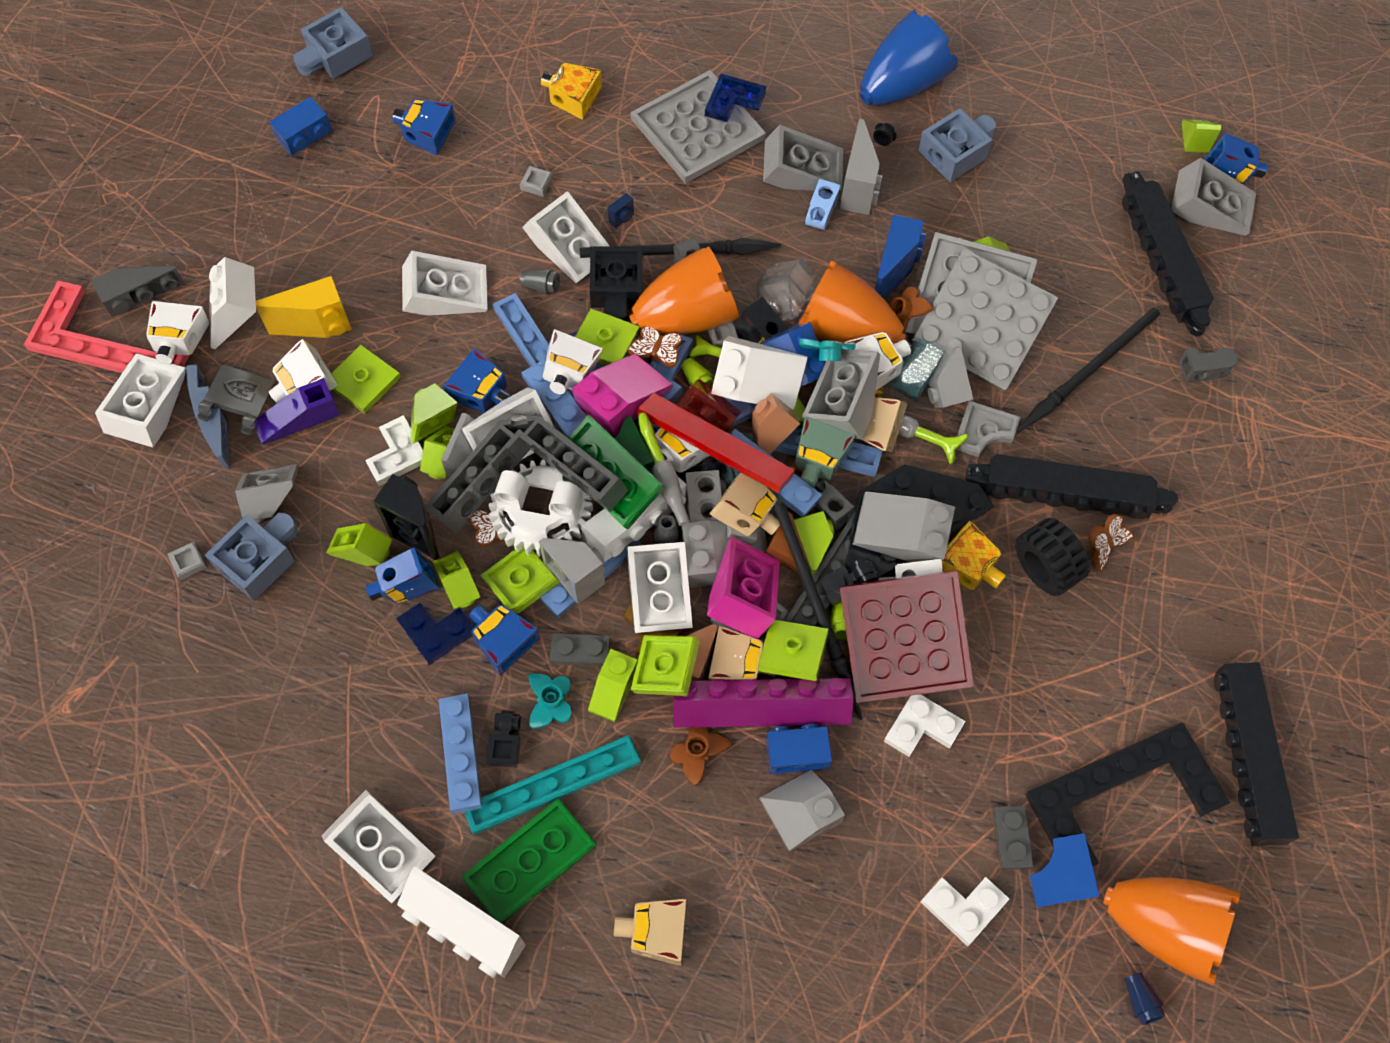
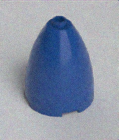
(907, 61)

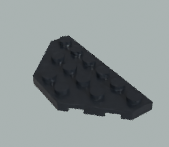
(965, 496)

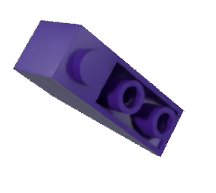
(297, 411)

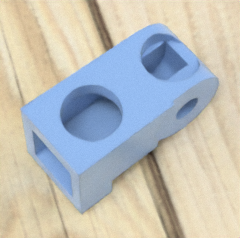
(822, 204)

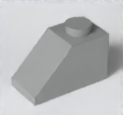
(950, 380)

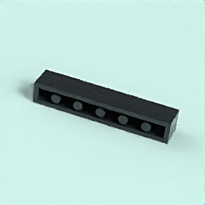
(1255, 755)

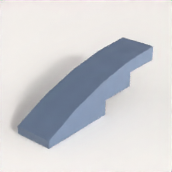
(216, 429)

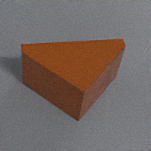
(780, 550)

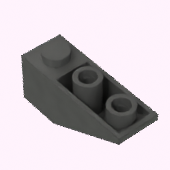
(132, 286)

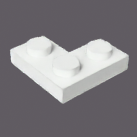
(400, 456)
(921, 717)
(961, 915)

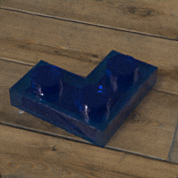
(731, 92)
(433, 638)

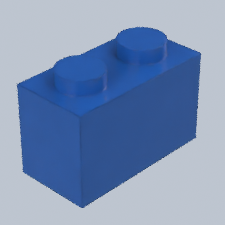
(301, 126)
(798, 749)

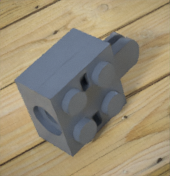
(332, 44)
(957, 143)
(254, 555)

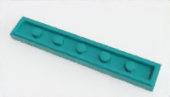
(553, 784)

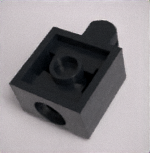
(615, 279)

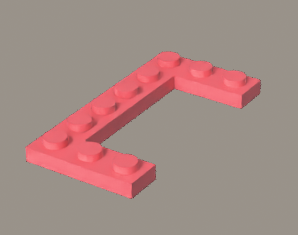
(52, 339)

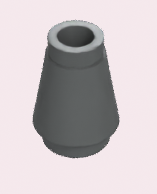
(541, 280)
(667, 531)

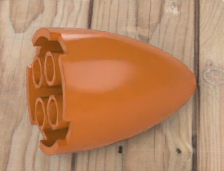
(687, 297)
(849, 309)
(1176, 920)

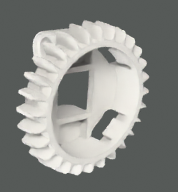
(567, 505)

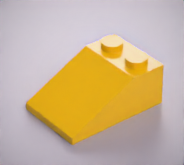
(305, 311)

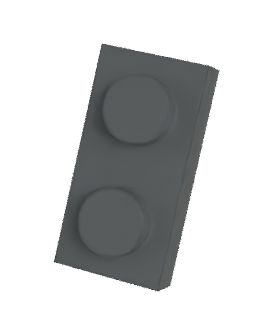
(579, 649)
(1012, 838)

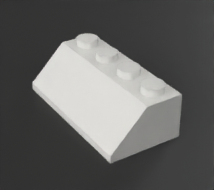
(460, 923)

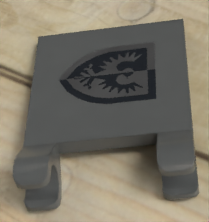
(237, 393)

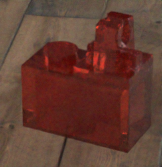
(708, 406)

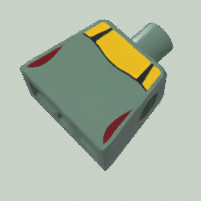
(821, 450)

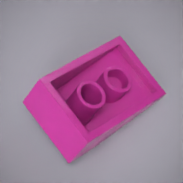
(618, 391)
(745, 589)

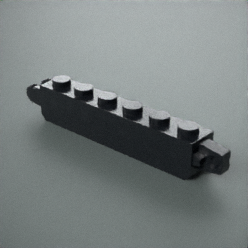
(1168, 252)
(1071, 486)

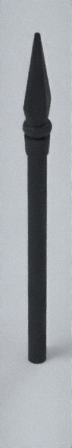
(739, 246)
(1062, 392)
(833, 648)

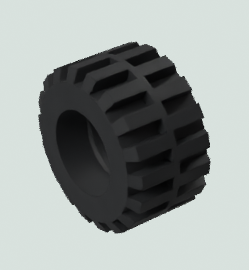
(1052, 556)

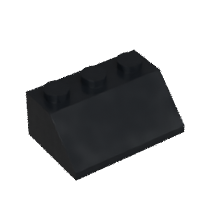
(405, 515)

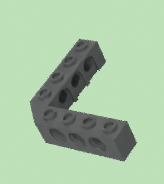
(503, 451)

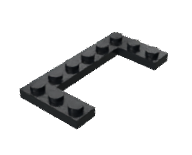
(1170, 746)

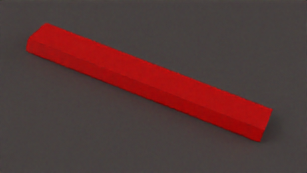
(717, 443)

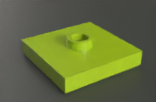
(608, 333)
(364, 379)
(519, 579)
(793, 650)
(665, 665)

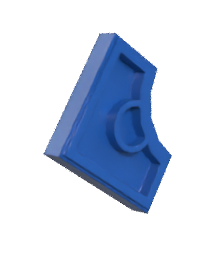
(1067, 875)

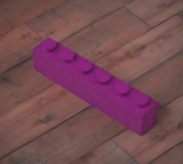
(764, 703)

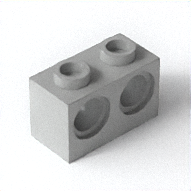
(700, 501)

